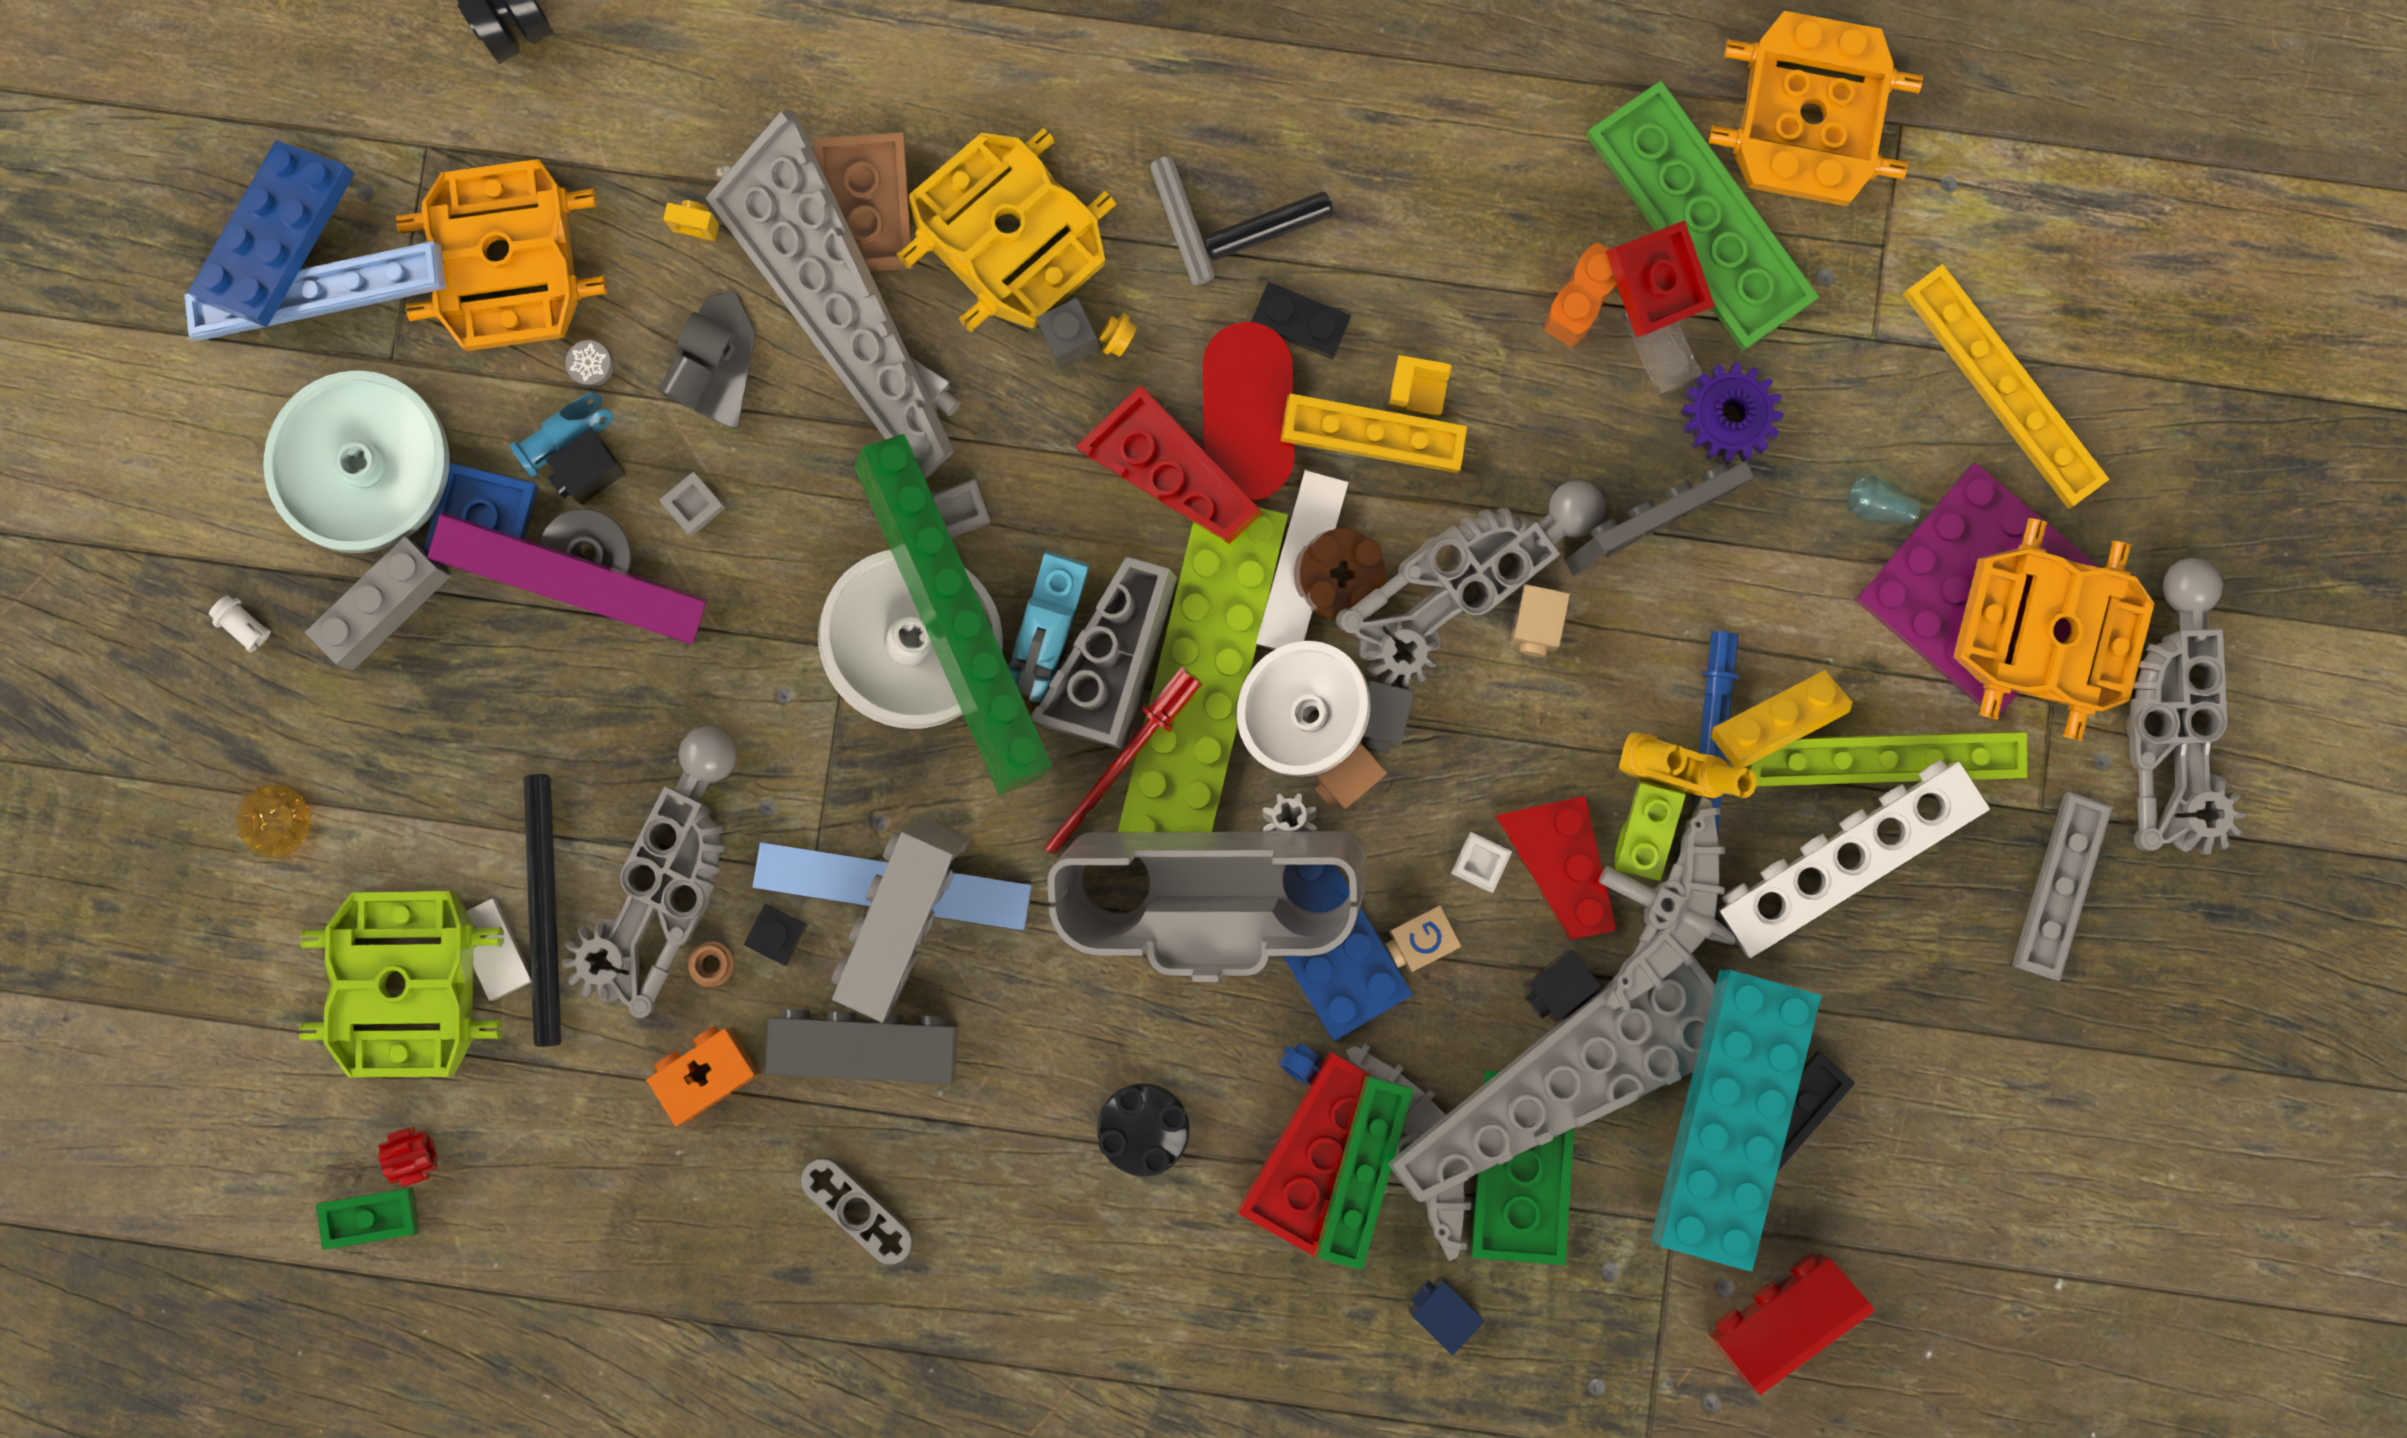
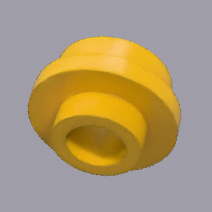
(1117, 334)

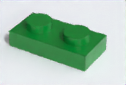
(367, 1218)

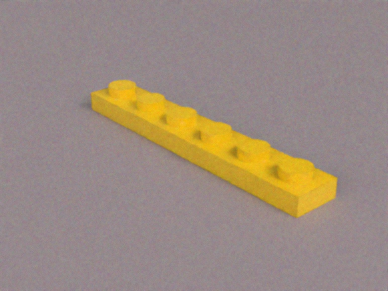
(2005, 386)

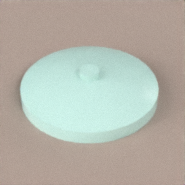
(356, 461)

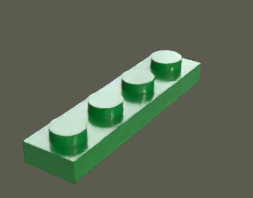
(1363, 1172)

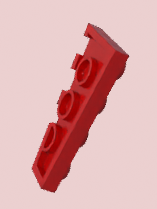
(1162, 460)
(1302, 1168)

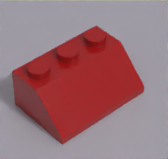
(1789, 1322)

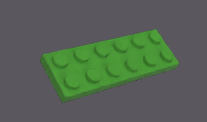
(1680, 178)

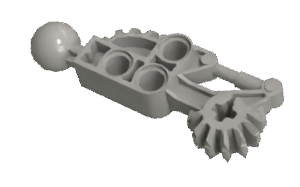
(1476, 554)
(2165, 690)
(705, 757)

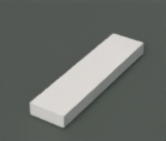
(1314, 512)

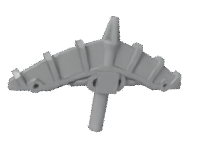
(1676, 911)
(1446, 1208)

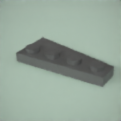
(1647, 518)

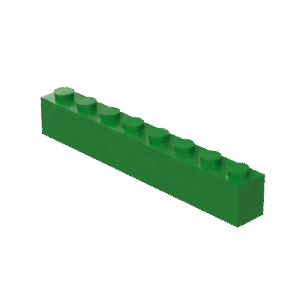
(952, 614)

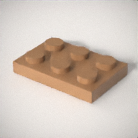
(872, 192)

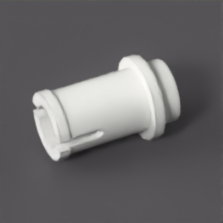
(238, 622)

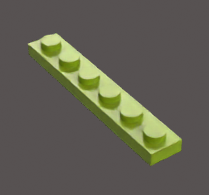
(1892, 758)

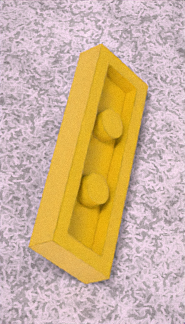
(1781, 720)

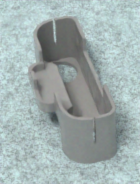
(1211, 899)

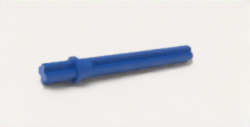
(1718, 697)

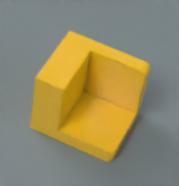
(1419, 386)

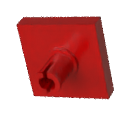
(1660, 278)

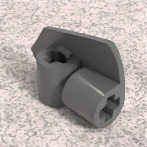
(713, 360)

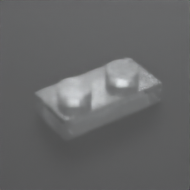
(1665, 357)

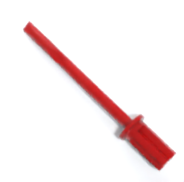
(1160, 714)

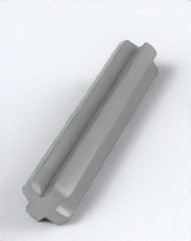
(1182, 220)

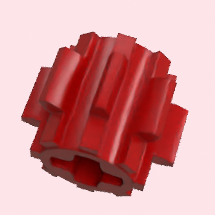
(407, 1156)

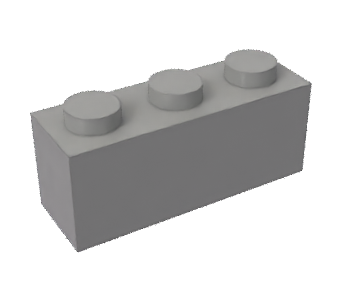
(377, 604)

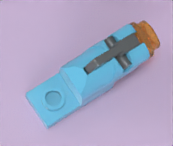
(1047, 626)

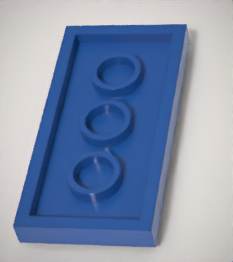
(271, 233)
(1355, 977)

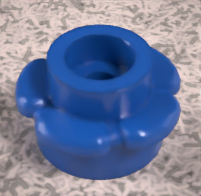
(1300, 1063)

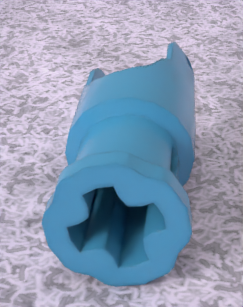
(560, 431)

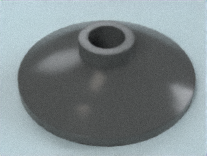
(593, 528)

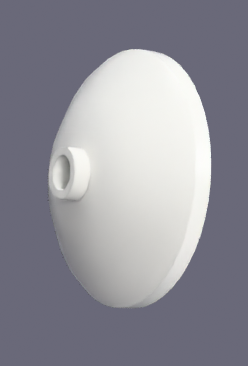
(1282, 695)

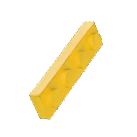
(1373, 433)

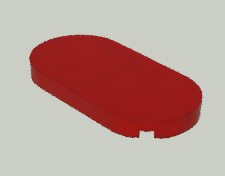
(1244, 406)

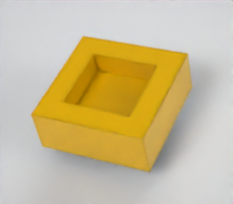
(691, 219)

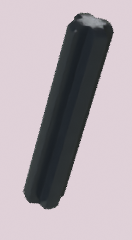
(1268, 225)

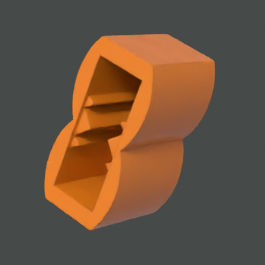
(1582, 297)

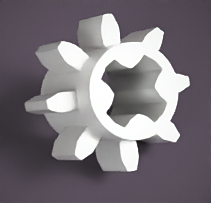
(1290, 809)

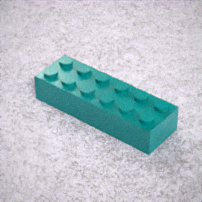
(1735, 1119)

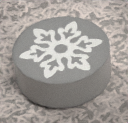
(589, 363)

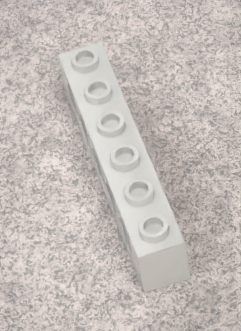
(1958, 805)

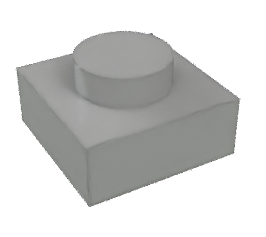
(692, 504)

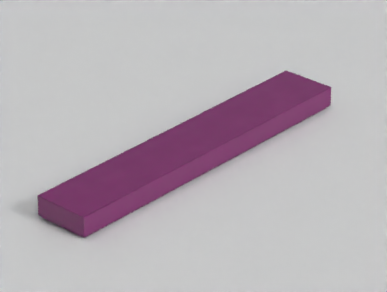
(567, 578)

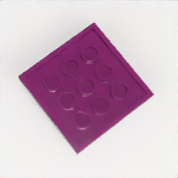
(1930, 576)

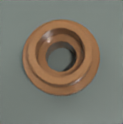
(697, 959)

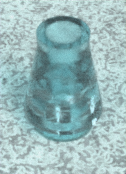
(1880, 501)

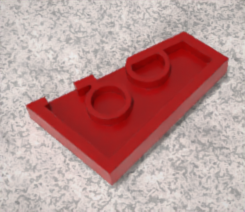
(1564, 861)

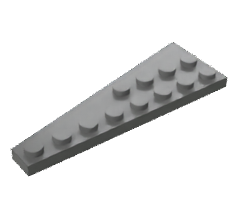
(803, 247)
(1565, 1080)

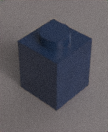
(1444, 1314)

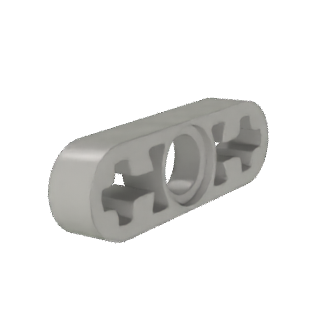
(837, 1213)

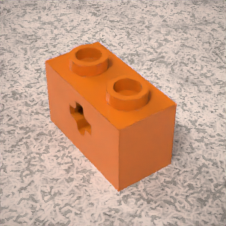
(685, 1097)

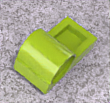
(1649, 830)

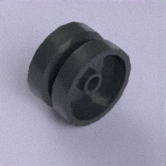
(492, 19)

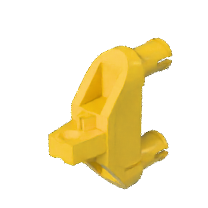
(1684, 769)

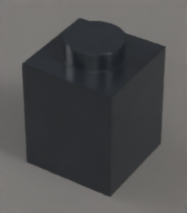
(584, 468)
(1560, 986)

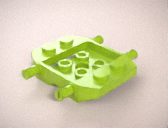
(435, 989)

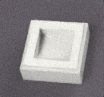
(1481, 862)

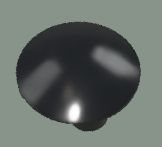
(1143, 1129)

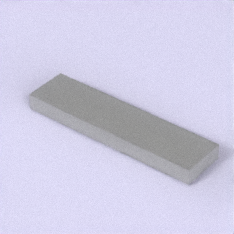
(2062, 886)

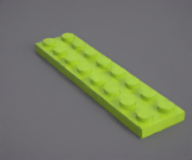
(1215, 638)

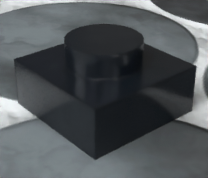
(775, 934)

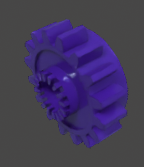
(1745, 394)

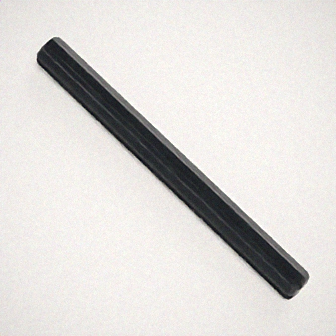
(542, 910)

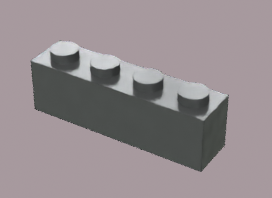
(861, 1048)

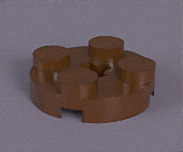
(1323, 553)

